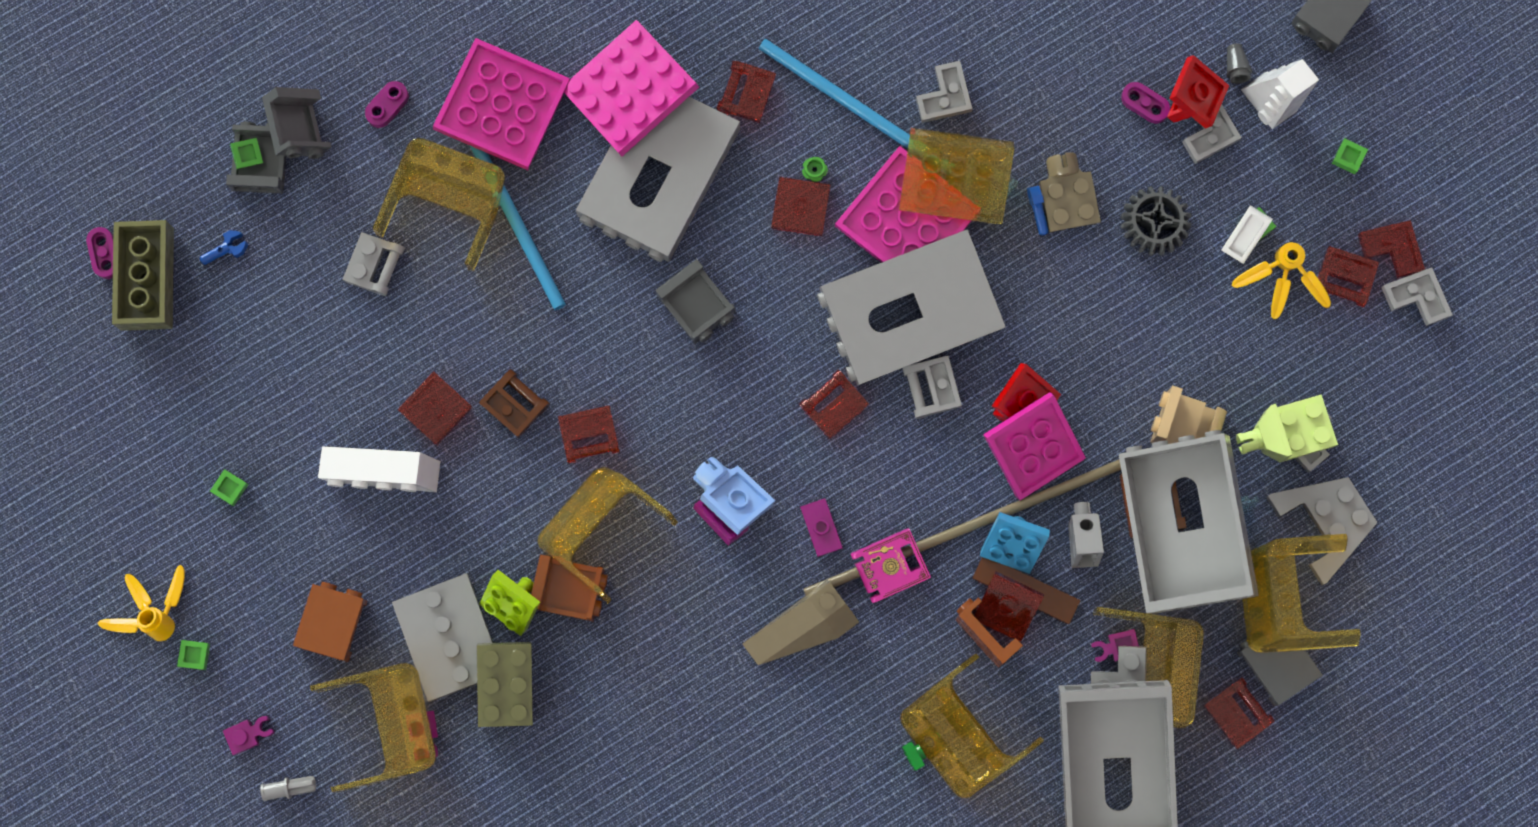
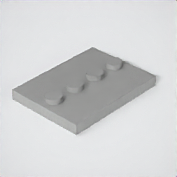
(443, 635)

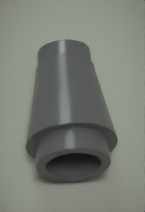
(1237, 64)

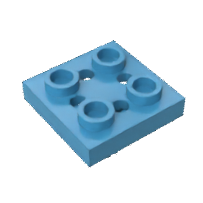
(1015, 538)

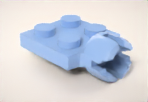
(732, 494)

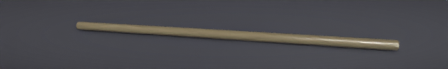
(988, 518)

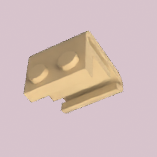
(1184, 417)

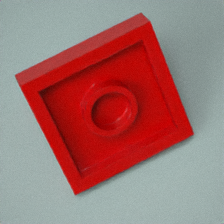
(1197, 93)
(1021, 391)

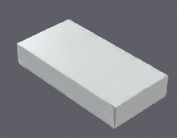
(1247, 234)

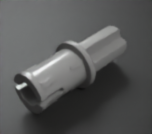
(288, 788)

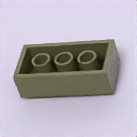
(138, 251)

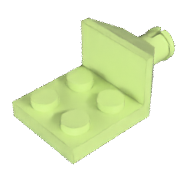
(1291, 430)

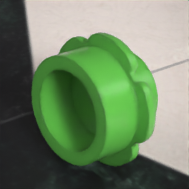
(813, 162)

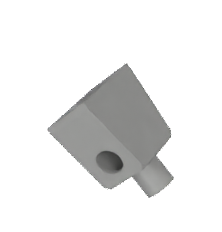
(1085, 537)

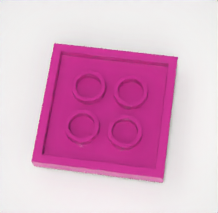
(1034, 446)

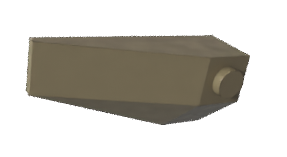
(807, 623)

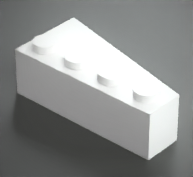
(1280, 92)
(379, 468)

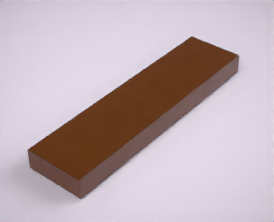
(1054, 603)

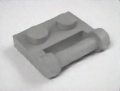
(366, 261)
(940, 384)

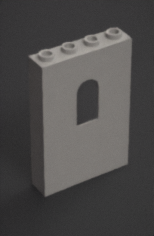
(688, 140)
(949, 293)
(1196, 564)
(1118, 723)

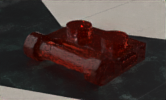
(754, 95)
(1351, 269)
(840, 410)
(588, 425)
(1232, 718)

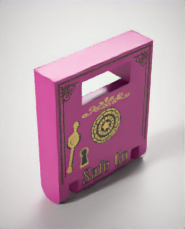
(886, 567)

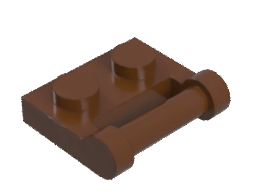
(507, 409)

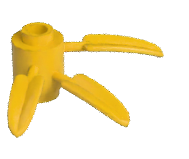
(1283, 285)
(149, 620)

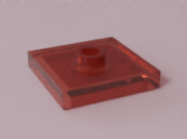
(800, 206)
(435, 408)
(1008, 606)

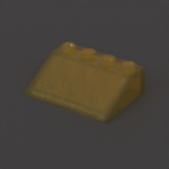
(956, 176)

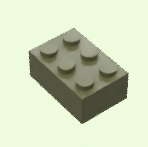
(504, 684)

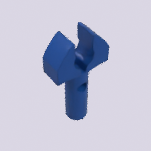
(1035, 200)
(225, 248)

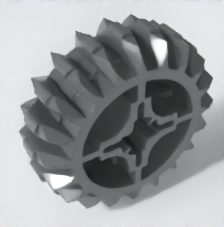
(1165, 221)

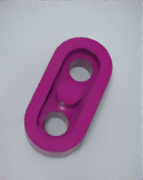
(1146, 101)
(389, 105)
(100, 254)

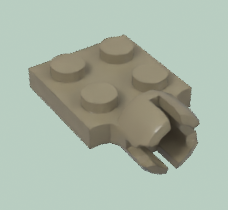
(1068, 194)

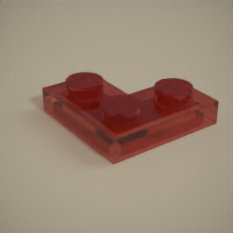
(1399, 242)

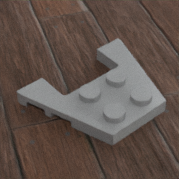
(1334, 510)

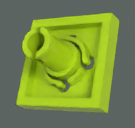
(510, 601)

